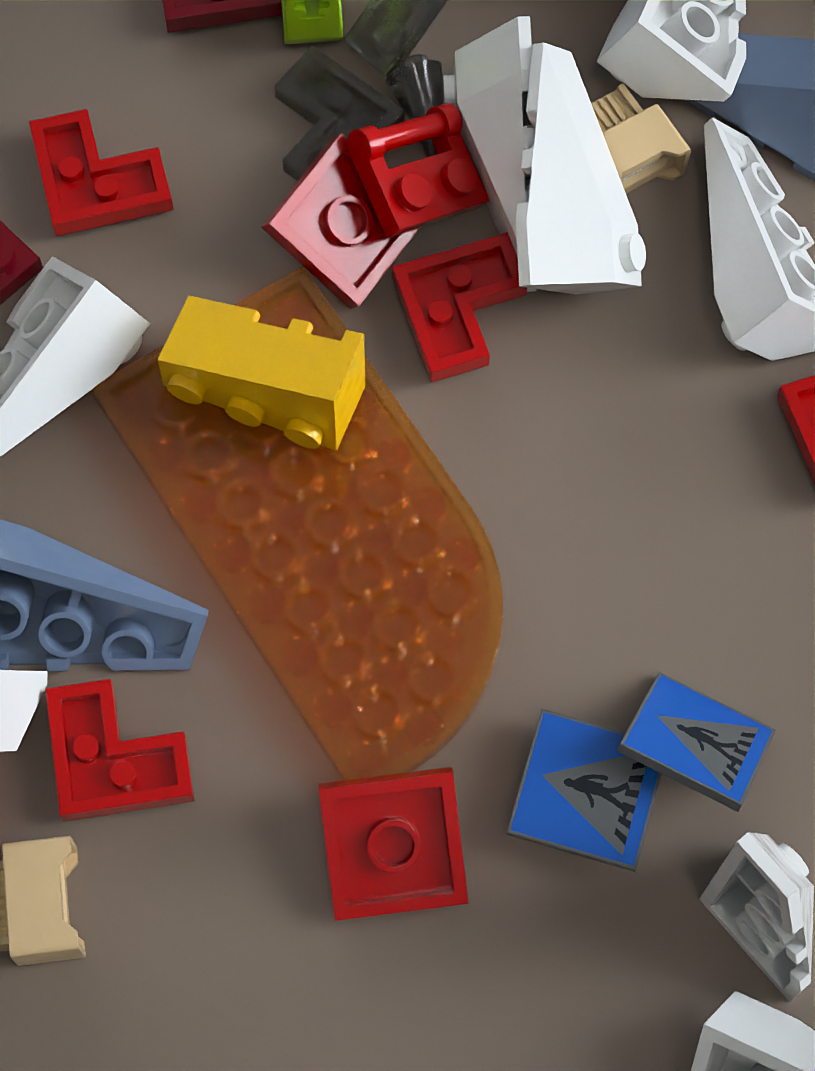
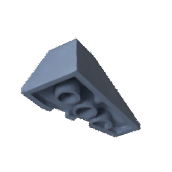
(774, 98)
(80, 610)

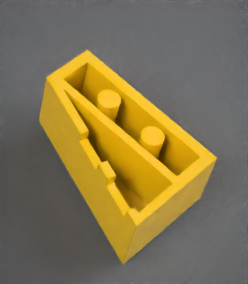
(265, 371)

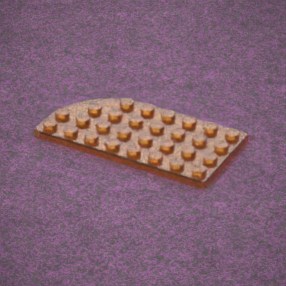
(340, 564)

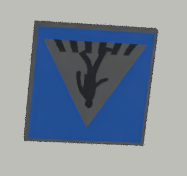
(697, 741)
(583, 793)

